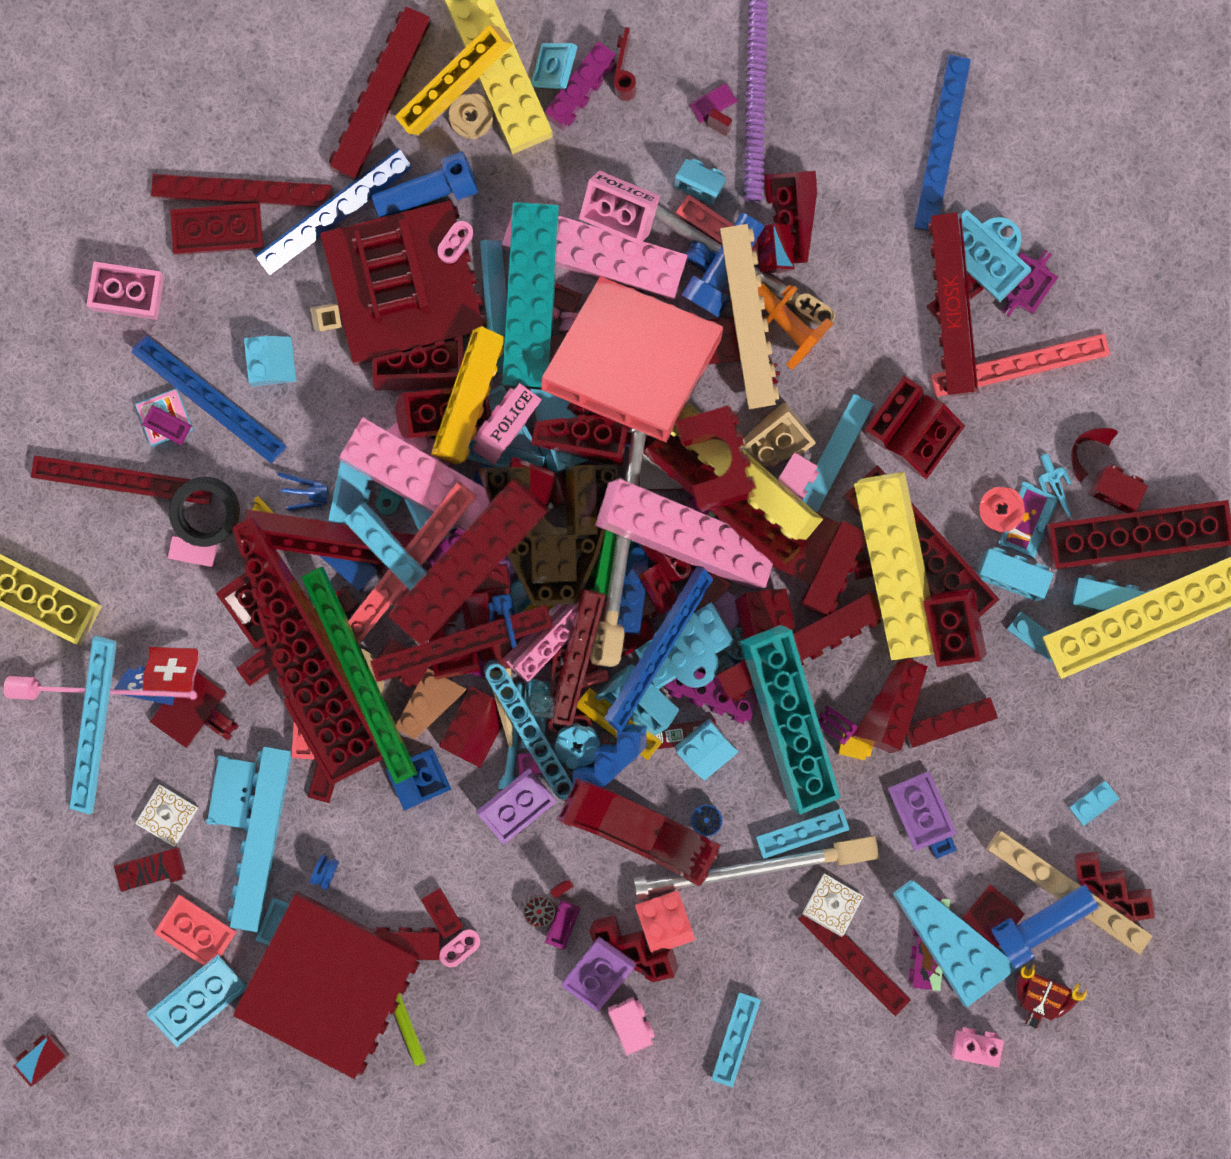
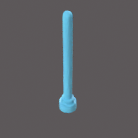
(511, 754)

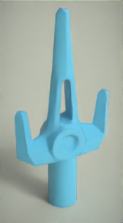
(1053, 476)

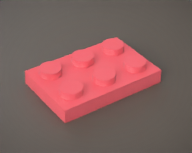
(194, 931)

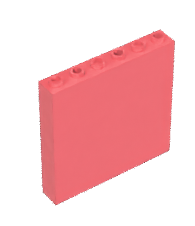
(632, 358)

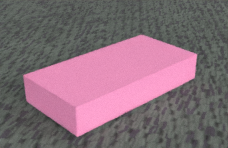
(193, 554)

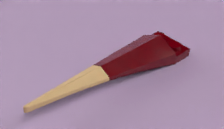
(495, 584)

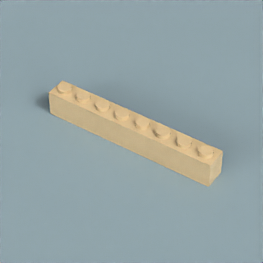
(748, 316)
(1060, 885)

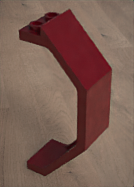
(639, 830)

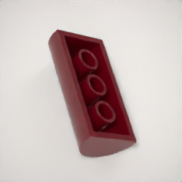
(422, 412)

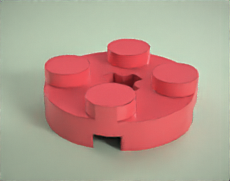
(1002, 496)

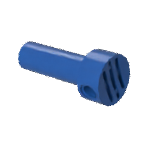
(453, 178)
(711, 288)
(1021, 938)

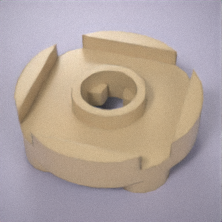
(471, 103)

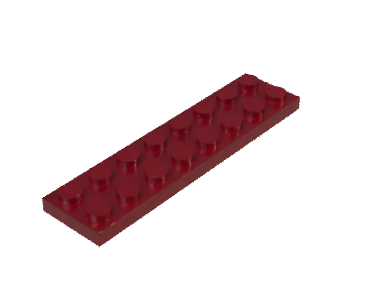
(740, 516)

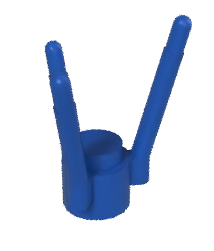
(317, 493)
(503, 605)

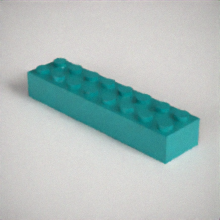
(530, 293)
(790, 719)

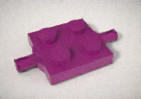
(1033, 287)

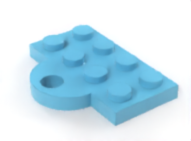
(991, 257)
(694, 649)

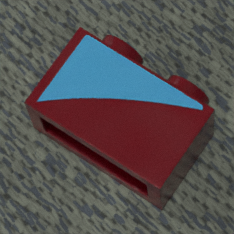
(775, 249)
(40, 1060)

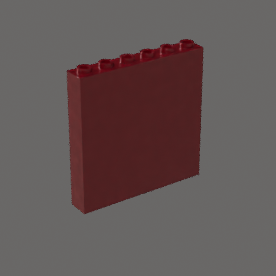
(447, 286)
(327, 985)

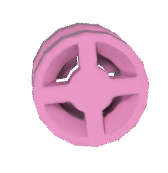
(567, 320)

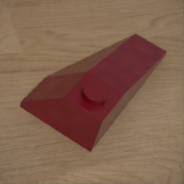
(794, 204)
(584, 437)

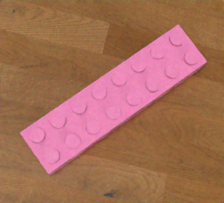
(607, 255)
(408, 471)
(682, 534)

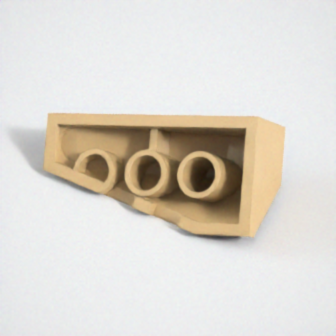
(778, 437)

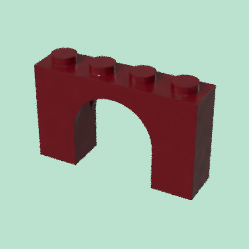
(735, 482)

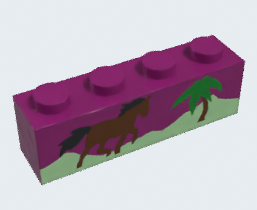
(925, 971)

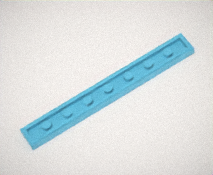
(93, 724)

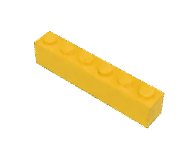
(454, 80)
(468, 396)

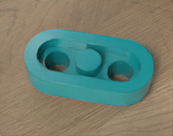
(387, 494)

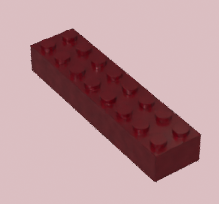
(1139, 535)
(468, 561)
(943, 565)

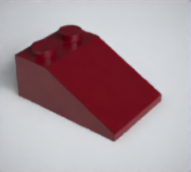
(809, 560)
(243, 608)

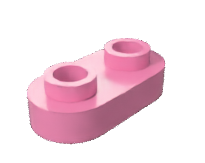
(454, 242)
(460, 948)

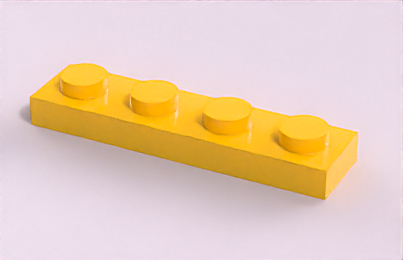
(598, 710)

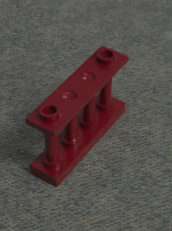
(407, 255)

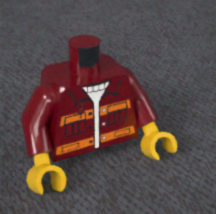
(1044, 996)

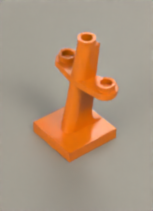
(800, 333)

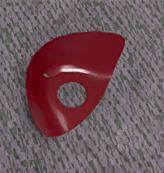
(1101, 435)

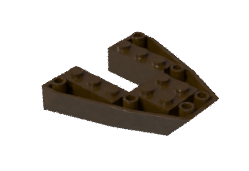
(558, 565)

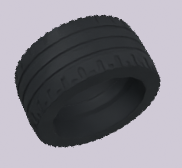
(183, 528)

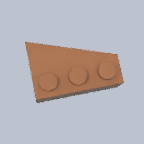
(428, 704)

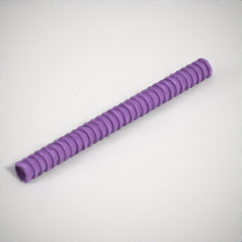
(756, 100)

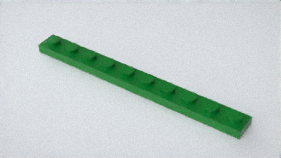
(359, 675)

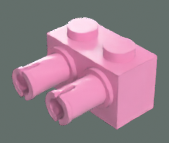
(977, 1048)

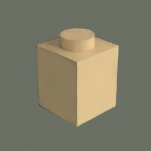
(325, 317)

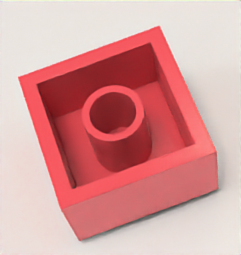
(665, 922)

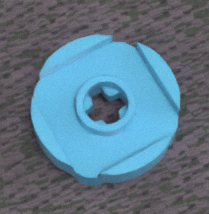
(580, 734)

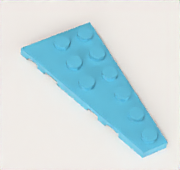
(960, 952)

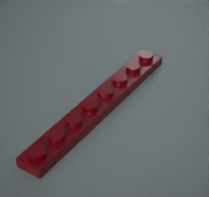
(240, 190)
(113, 479)
(459, 644)

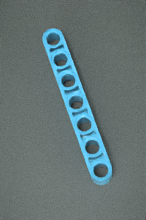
(523, 720)

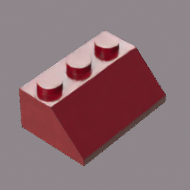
(926, 436)
(473, 728)

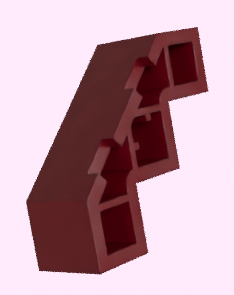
(1113, 888)
(635, 947)

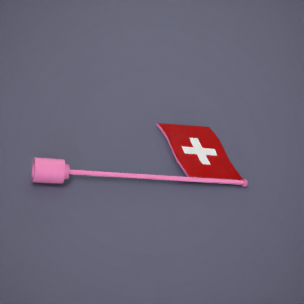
(166, 674)

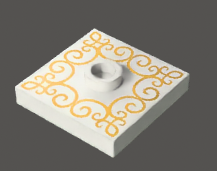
(167, 815)
(832, 905)

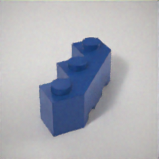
(614, 758)

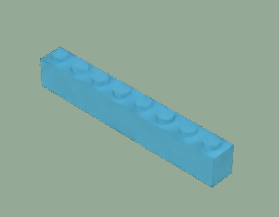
(260, 840)

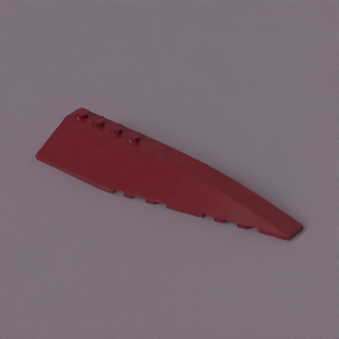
(306, 662)

